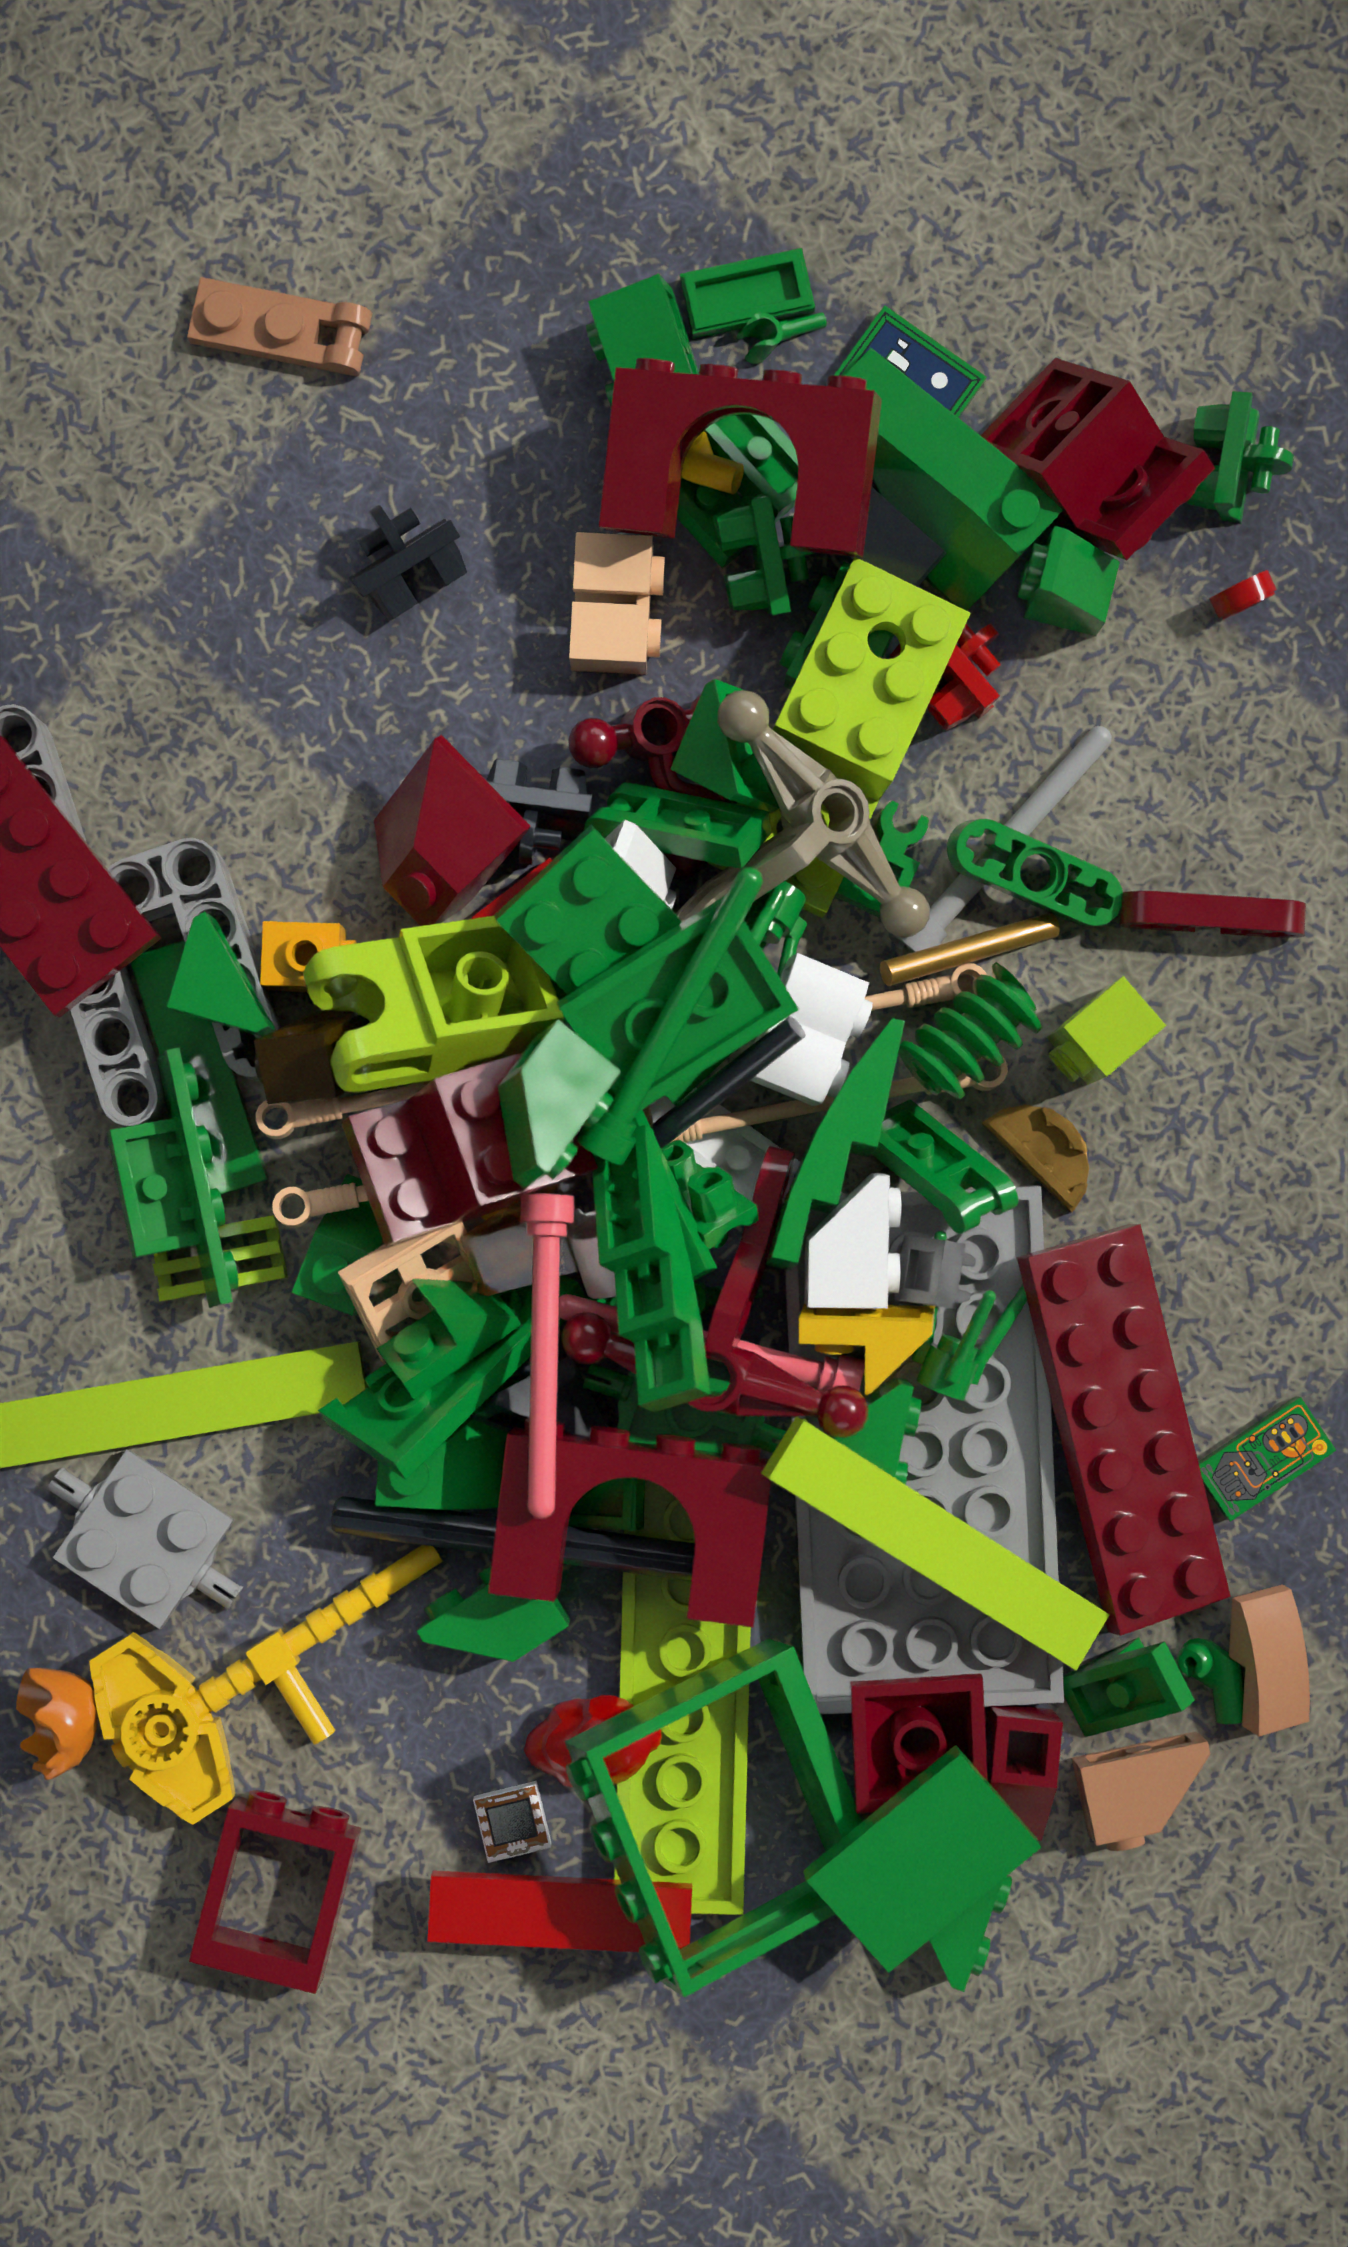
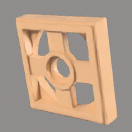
(407, 1260)

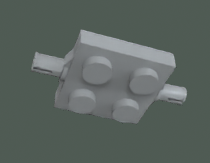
(144, 1539)

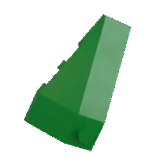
(951, 485)

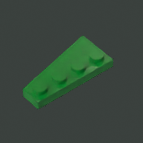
(407, 1431)

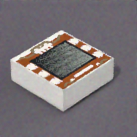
(512, 1821)

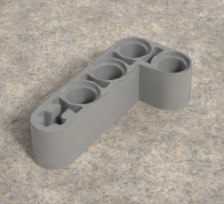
(214, 896)

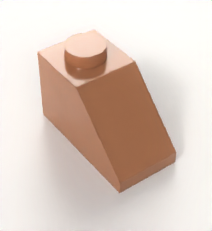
(1136, 1787)

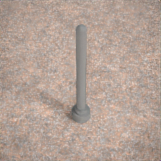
(1024, 821)

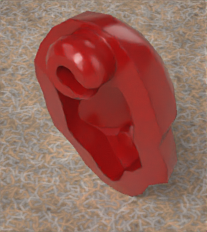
(547, 1746)

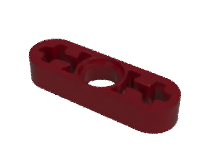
(1230, 913)

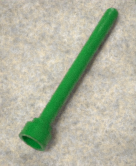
(612, 1133)

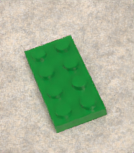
(587, 917)

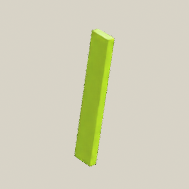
(178, 1404)
(934, 1543)

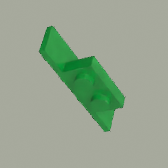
(167, 1186)

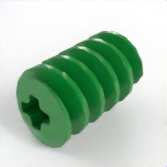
(970, 1033)

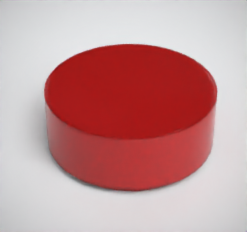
(1243, 595)

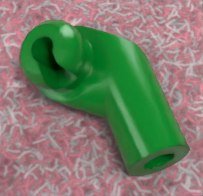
(1218, 1671)

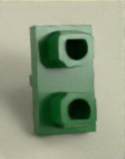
(1235, 431)
(766, 584)
(709, 1195)

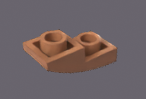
(1271, 1646)

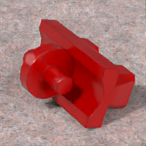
(966, 687)

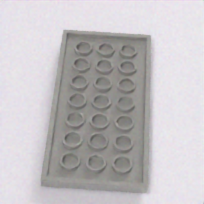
(972, 1457)

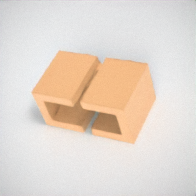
(613, 603)

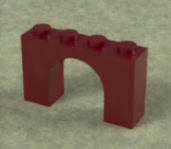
(664, 411)
(718, 1490)

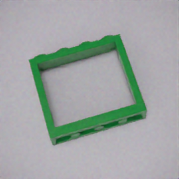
(817, 1774)

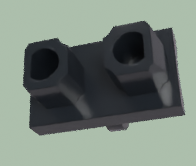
(431, 547)
(551, 812)

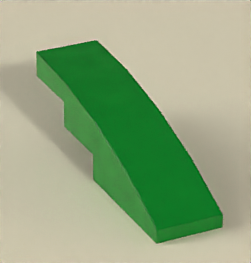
(847, 1127)
(653, 1275)

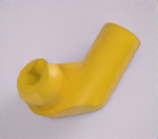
(711, 470)

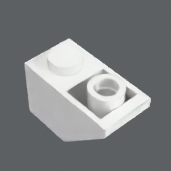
(849, 1250)

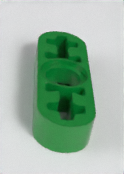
(1082, 873)

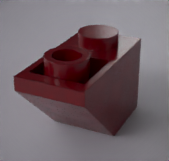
(1024, 1760)

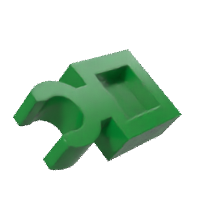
(894, 846)

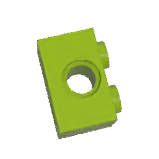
(1104, 1033)

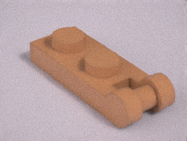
(278, 326)

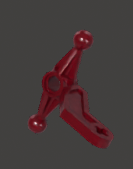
(755, 1383)

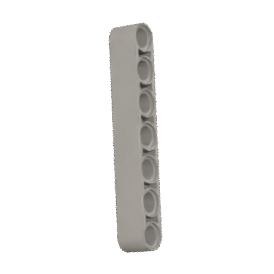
(118, 999)

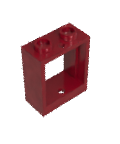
(258, 1955)

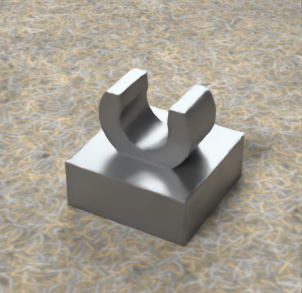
(932, 1272)

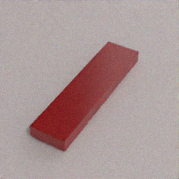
(544, 1911)

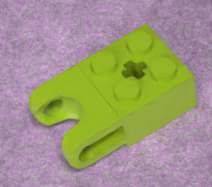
(433, 1000)

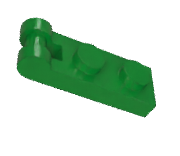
(686, 823)
(943, 1167)

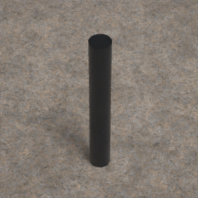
(727, 1080)

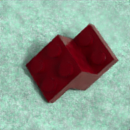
(1098, 456)
(443, 1154)

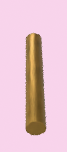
(969, 949)

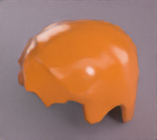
(63, 1718)

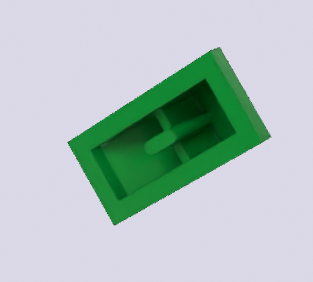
(717, 760)
(213, 983)

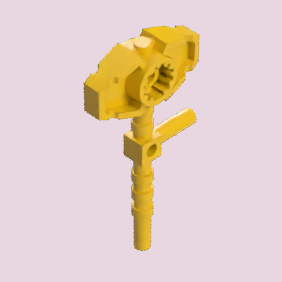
(167, 1725)

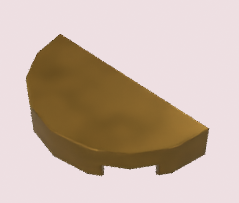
(1046, 1148)

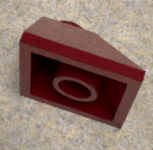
(443, 835)
(910, 1725)

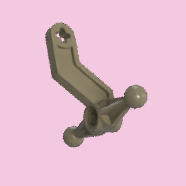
(800, 790)

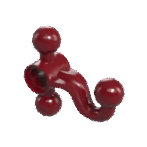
(596, 742)

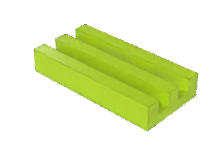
(164, 1268)

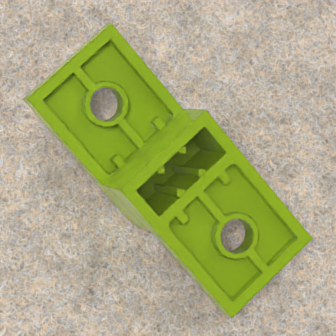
(862, 709)

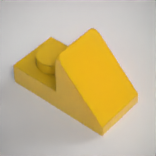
(886, 1333)

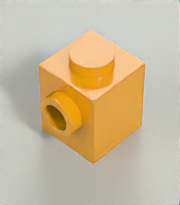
(290, 947)

